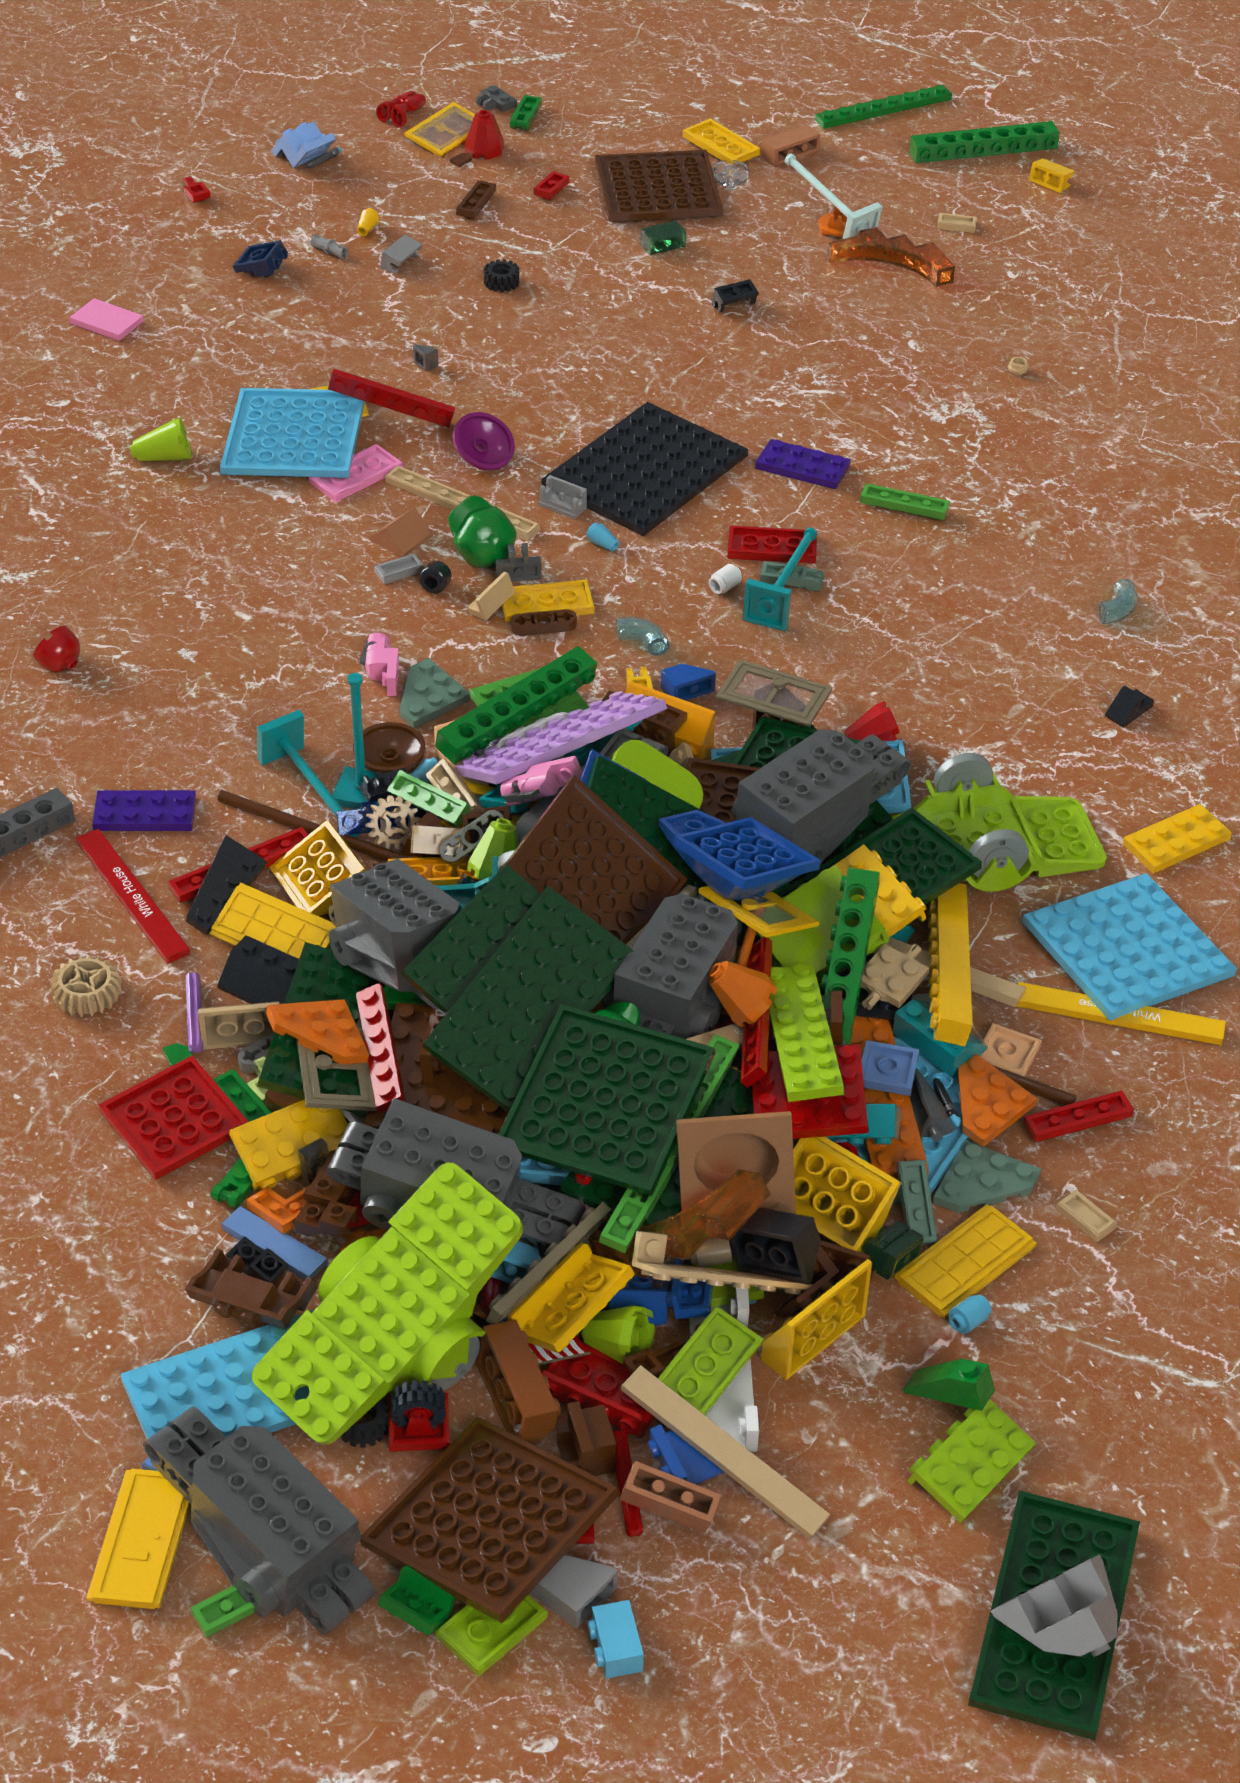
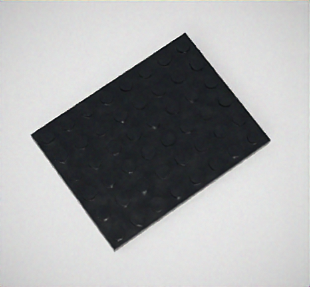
(648, 467)

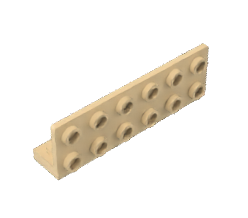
(650, 1254)

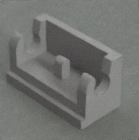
(399, 252)
(563, 497)

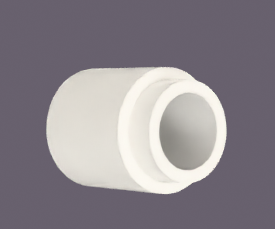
(725, 579)

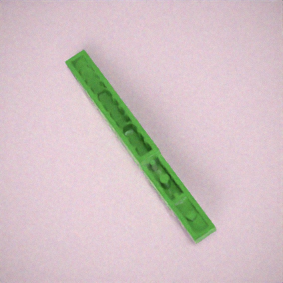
(637, 1206)

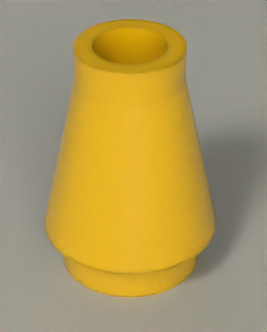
(368, 220)

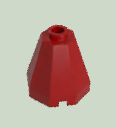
(484, 136)
(875, 721)

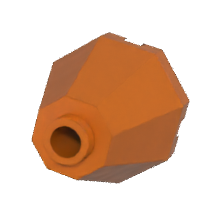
(742, 991)

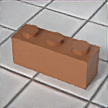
(797, 141)
(670, 1497)

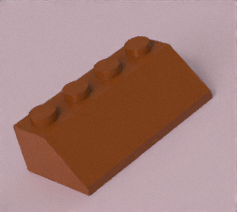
(516, 1382)

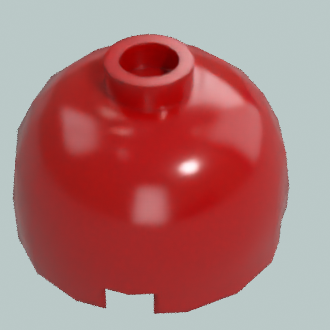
(59, 651)

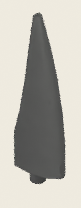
(928, 1110)

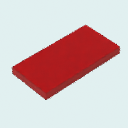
(768, 544)

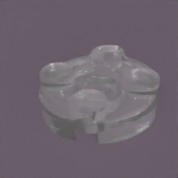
(730, 174)

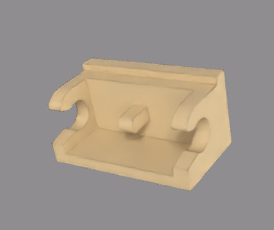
(429, 839)

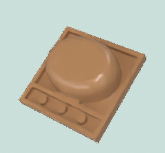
(719, 1146)

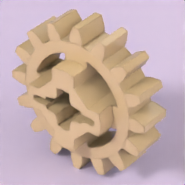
(386, 829)

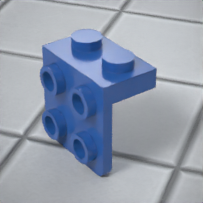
(680, 1457)

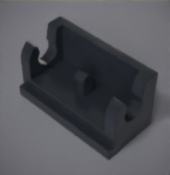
(734, 293)

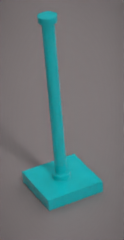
(770, 603)
(286, 737)
(347, 788)

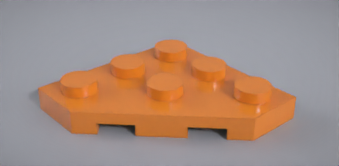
(321, 1027)
(989, 1100)

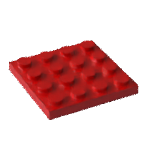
(818, 1116)
(172, 1117)

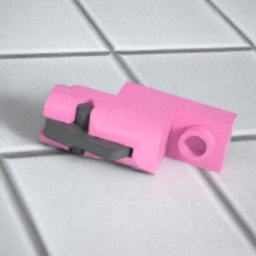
(381, 661)
(540, 781)

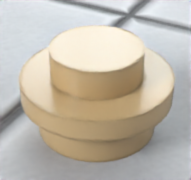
(1018, 365)

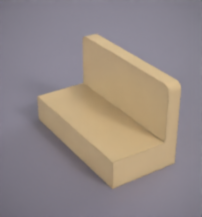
(492, 597)

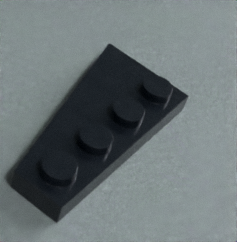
(229, 868)

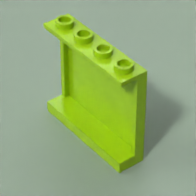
(811, 945)

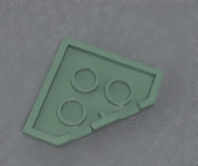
(430, 694)
(984, 1178)

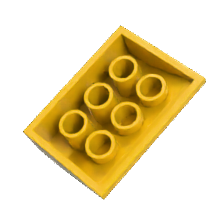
(314, 866)
(841, 1192)
(818, 1323)

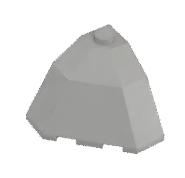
(1066, 1613)

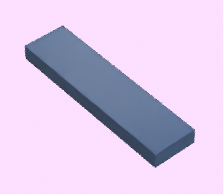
(301, 1258)

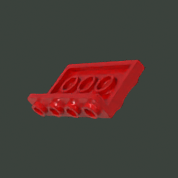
(595, 1382)

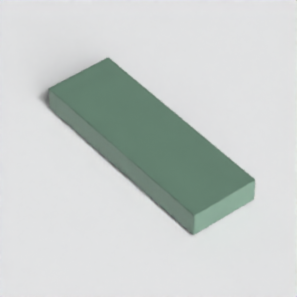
(917, 1199)

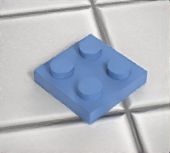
(889, 1067)

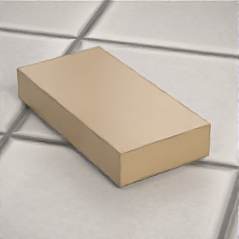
(957, 222)
(1086, 1216)

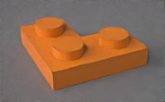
(275, 1209)

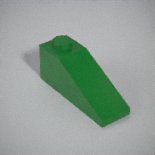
(954, 1382)

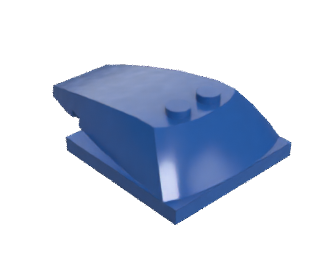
(738, 856)

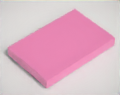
(106, 319)

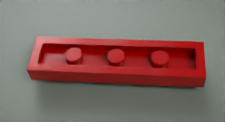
(1078, 1116)

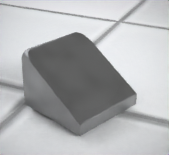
(425, 356)

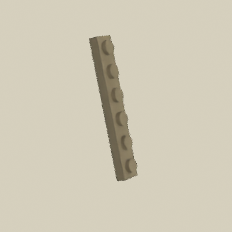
(538, 1270)

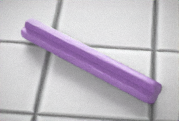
(193, 999)

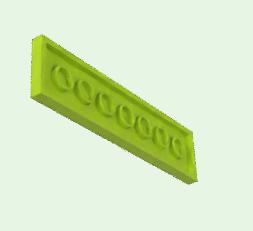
(803, 1035)

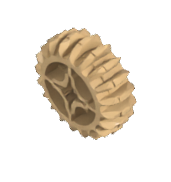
(85, 986)

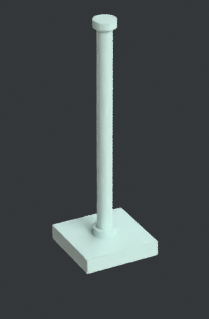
(856, 221)

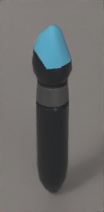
(943, 1096)

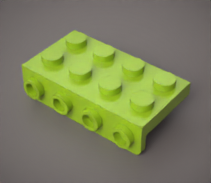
(971, 1459)

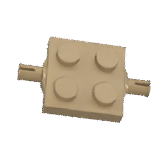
(892, 976)

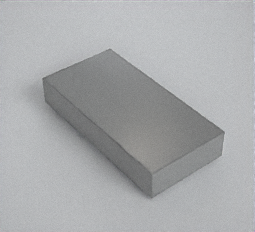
(398, 568)

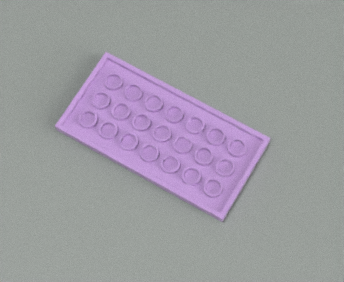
(560, 737)

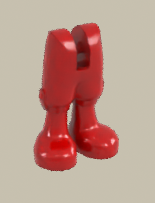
(397, 108)

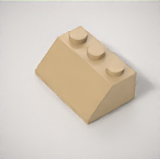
(234, 1025)

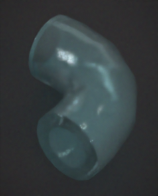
(1122, 605)
(645, 631)

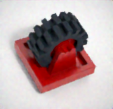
(418, 1417)

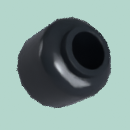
(435, 577)

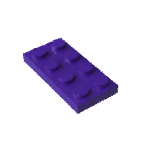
(803, 464)
(144, 810)

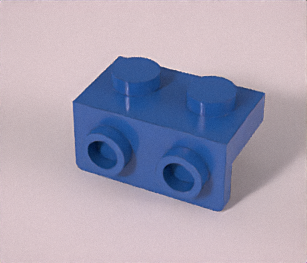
(689, 1299)

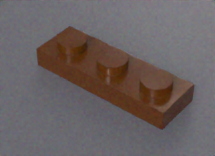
(476, 199)

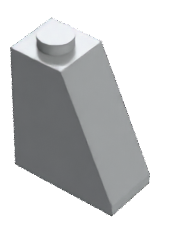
(575, 1588)

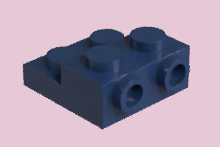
(261, 259)

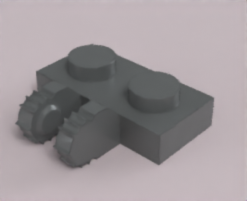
(495, 97)
(519, 568)

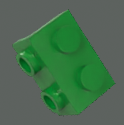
(417, 1601)

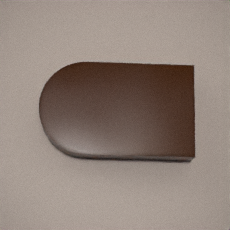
(461, 159)

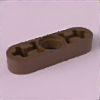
(523, 623)

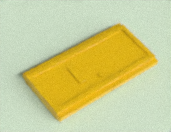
(270, 922)
(965, 1260)
(139, 1542)

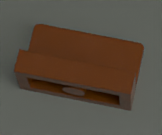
(835, 1017)

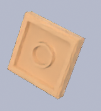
(1010, 1049)

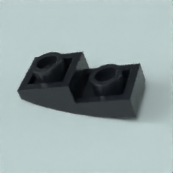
(259, 1263)

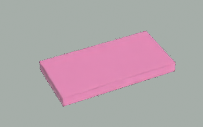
(366, 469)

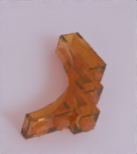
(898, 250)
(715, 1216)

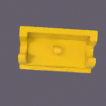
(1050, 175)

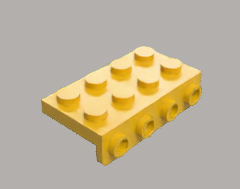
(894, 902)
(272, 1141)
(570, 1297)

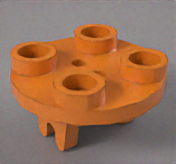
(832, 224)

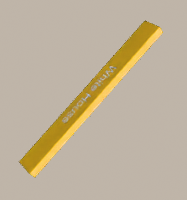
(1144, 1019)

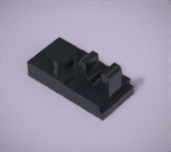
(377, 787)

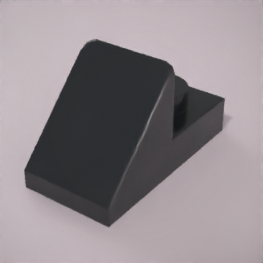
(1128, 706)

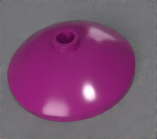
(487, 433)

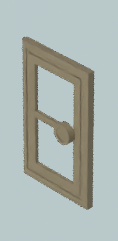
(311, 1086)

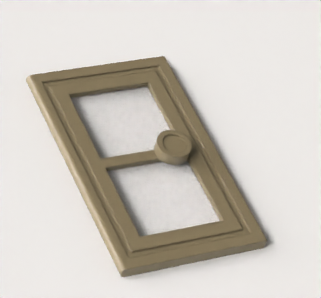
(774, 692)

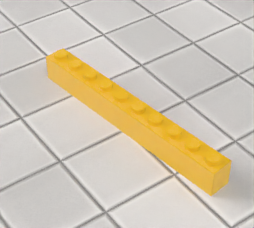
(950, 967)

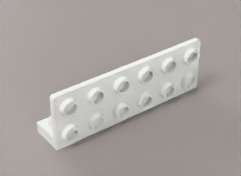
(736, 1408)

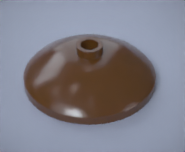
(392, 747)

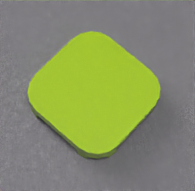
(659, 770)

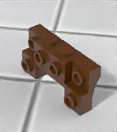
(326, 1207)
(248, 1297)

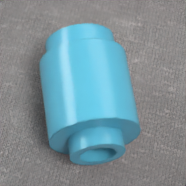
(969, 1313)

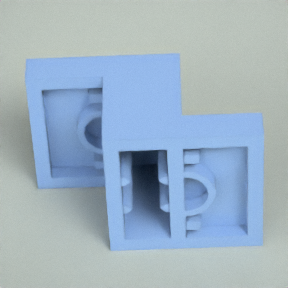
(303, 144)

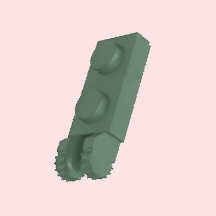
(800, 577)

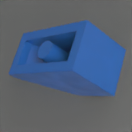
(687, 681)

